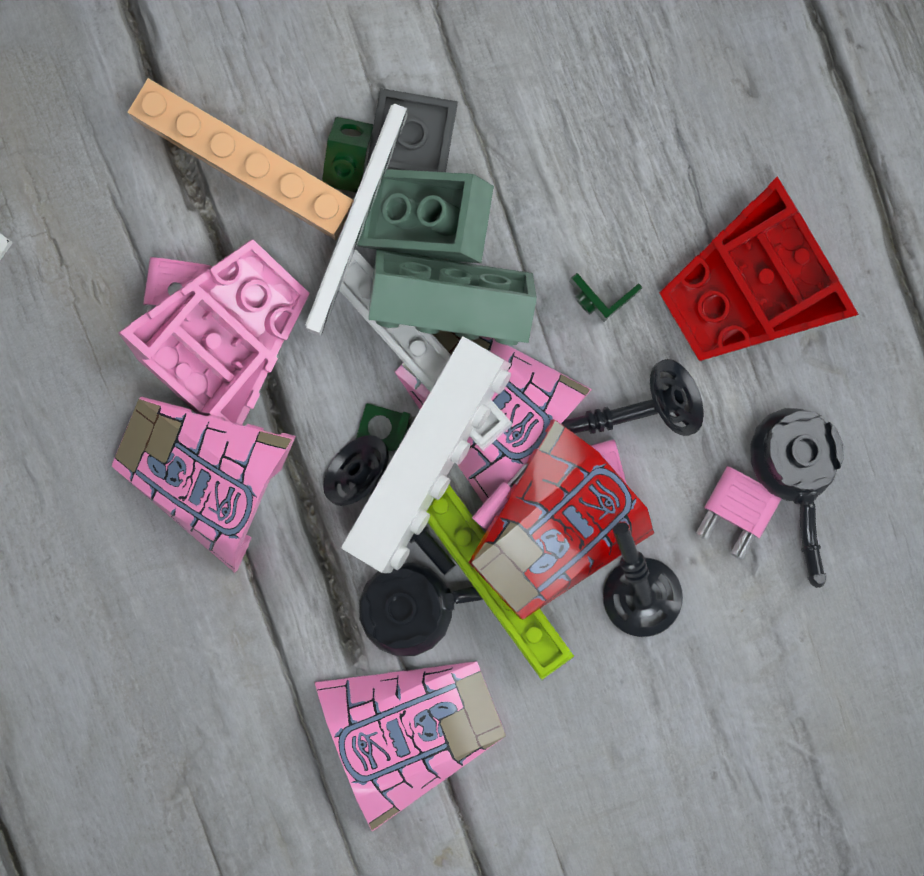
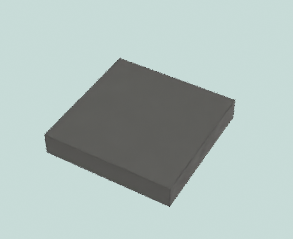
(426, 132)

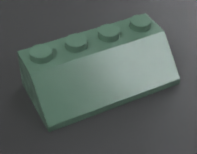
(452, 297)

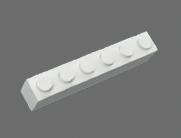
(426, 456)

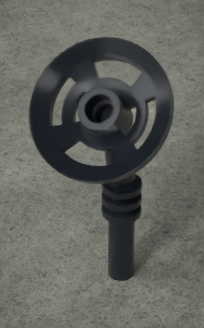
(662, 403)
(365, 482)
(642, 575)

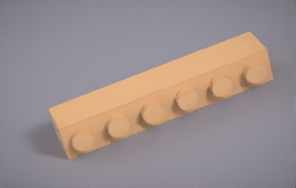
(241, 158)

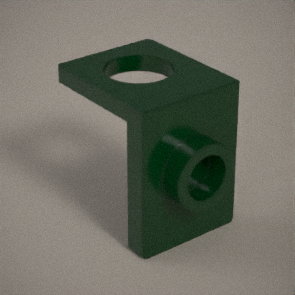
(346, 154)
(591, 302)
(399, 421)

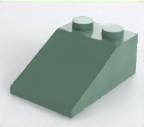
(430, 215)

